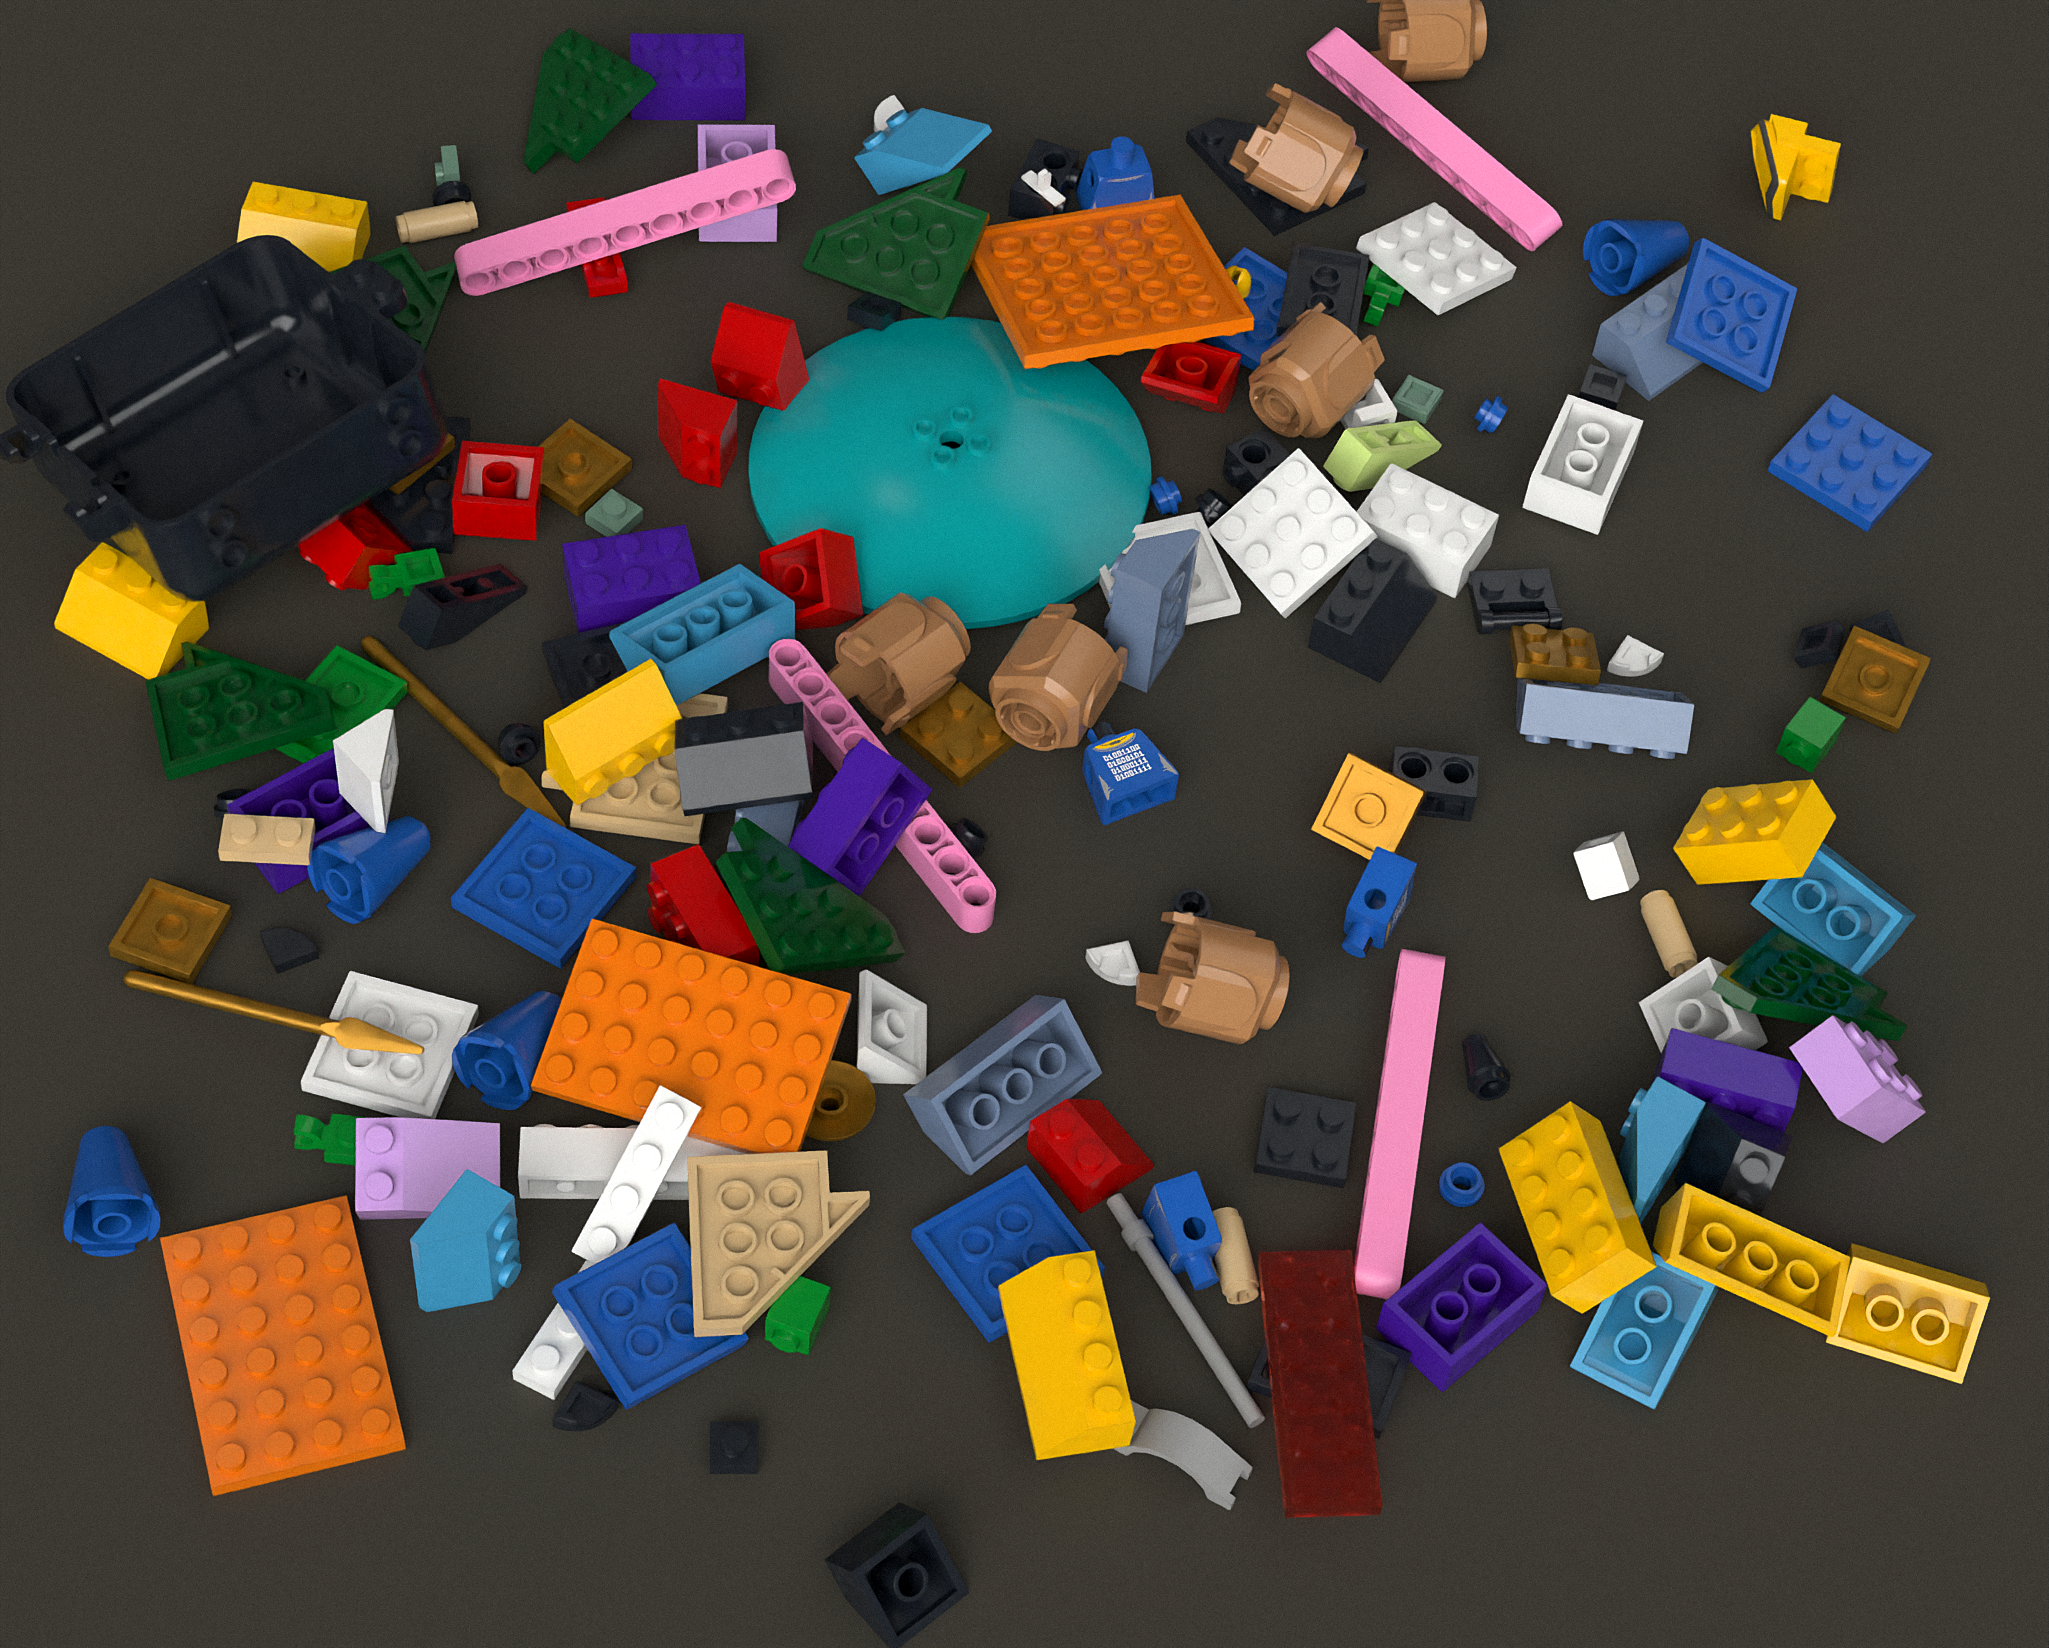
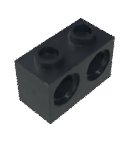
(1062, 164)
(1252, 460)
(1446, 777)

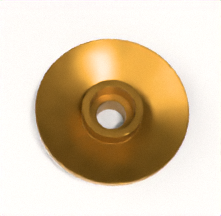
(852, 1096)

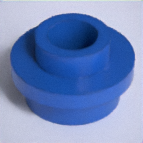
(1490, 414)
(1165, 496)
(1462, 1174)

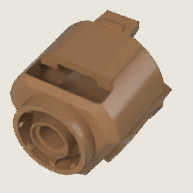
(1430, 38)
(1302, 153)
(1313, 375)
(900, 657)
(1055, 680)
(1215, 980)

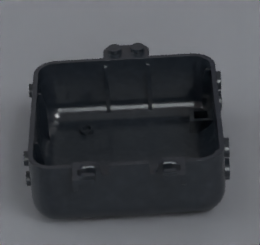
(231, 413)

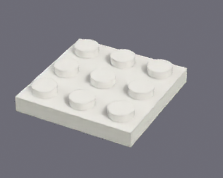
(1436, 258)
(1292, 533)
(1211, 588)
(391, 1080)

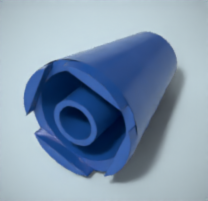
(1632, 251)
(367, 866)
(506, 1050)
(109, 1196)

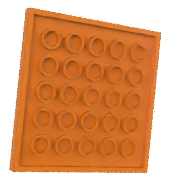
(1107, 282)

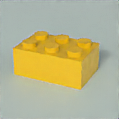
(1755, 832)

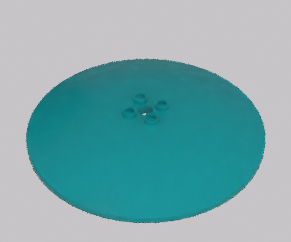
(993, 529)

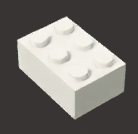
(1582, 464)
(1430, 524)

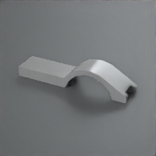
(1190, 1448)

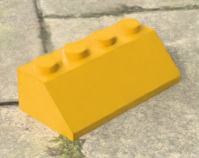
(1753, 1258)
(1067, 1357)

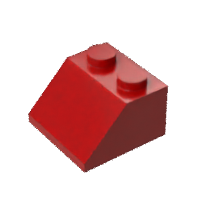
(758, 357)
(1193, 375)
(697, 431)
(498, 490)
(352, 546)
(817, 575)
(1085, 1151)

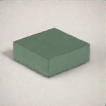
(1417, 399)

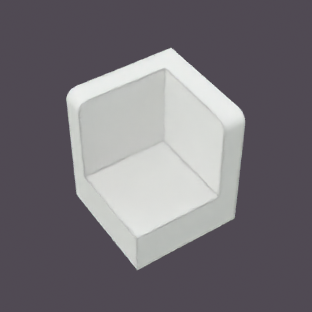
(1374, 410)
(1606, 866)

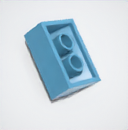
(1836, 911)
(466, 1246)

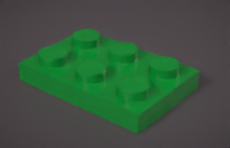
(355, 694)

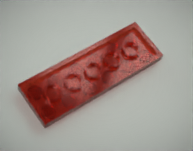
(1319, 1384)

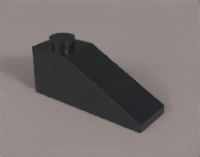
(456, 605)

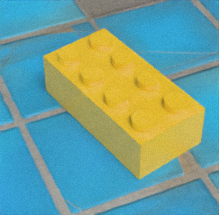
(1576, 1208)

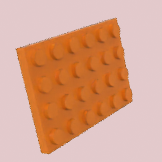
(698, 1024)
(281, 1345)

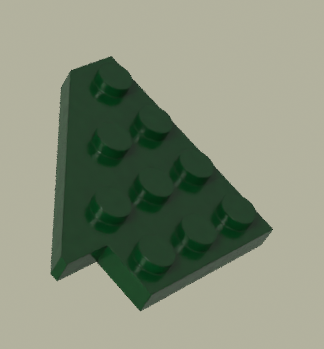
(580, 98)
(905, 247)
(800, 912)

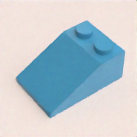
(917, 148)
(1655, 1140)
(1645, 1332)

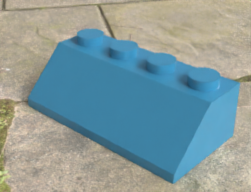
(708, 631)

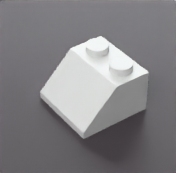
(1695, 1008)

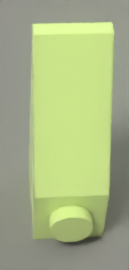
(1368, 451)

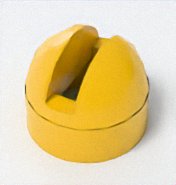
(1243, 277)

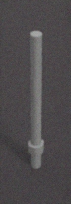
(1139, 1239)

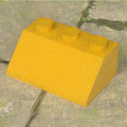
(320, 225)
(128, 614)
(611, 733)
(1910, 1313)

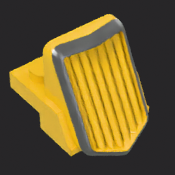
(1792, 163)

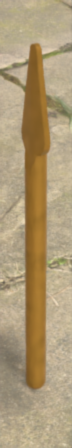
(512, 780)
(348, 1032)

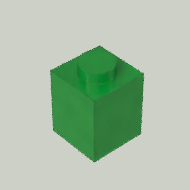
(1810, 735)
(798, 1316)

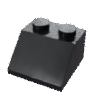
(1733, 1158)
(897, 1574)

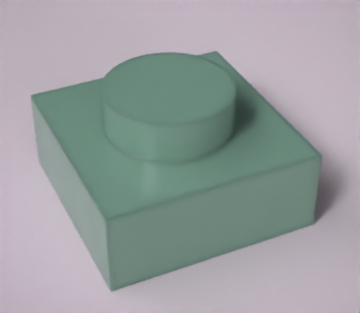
(449, 168)
(614, 514)

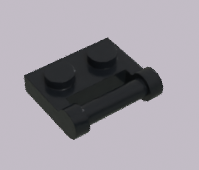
(1513, 592)

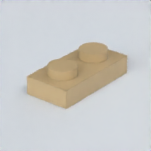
(266, 839)

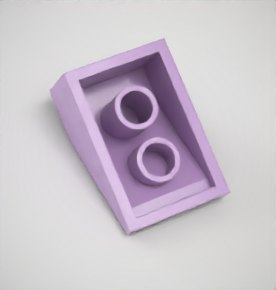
(414, 1162)

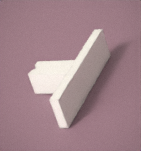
(1041, 184)

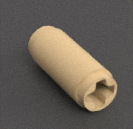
(437, 222)
(1668, 932)
(1234, 1258)

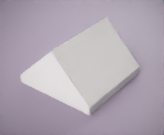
(368, 767)
(890, 1033)

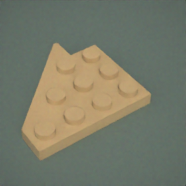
(651, 799)
(757, 1230)

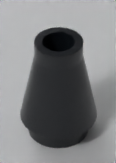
(1485, 1071)

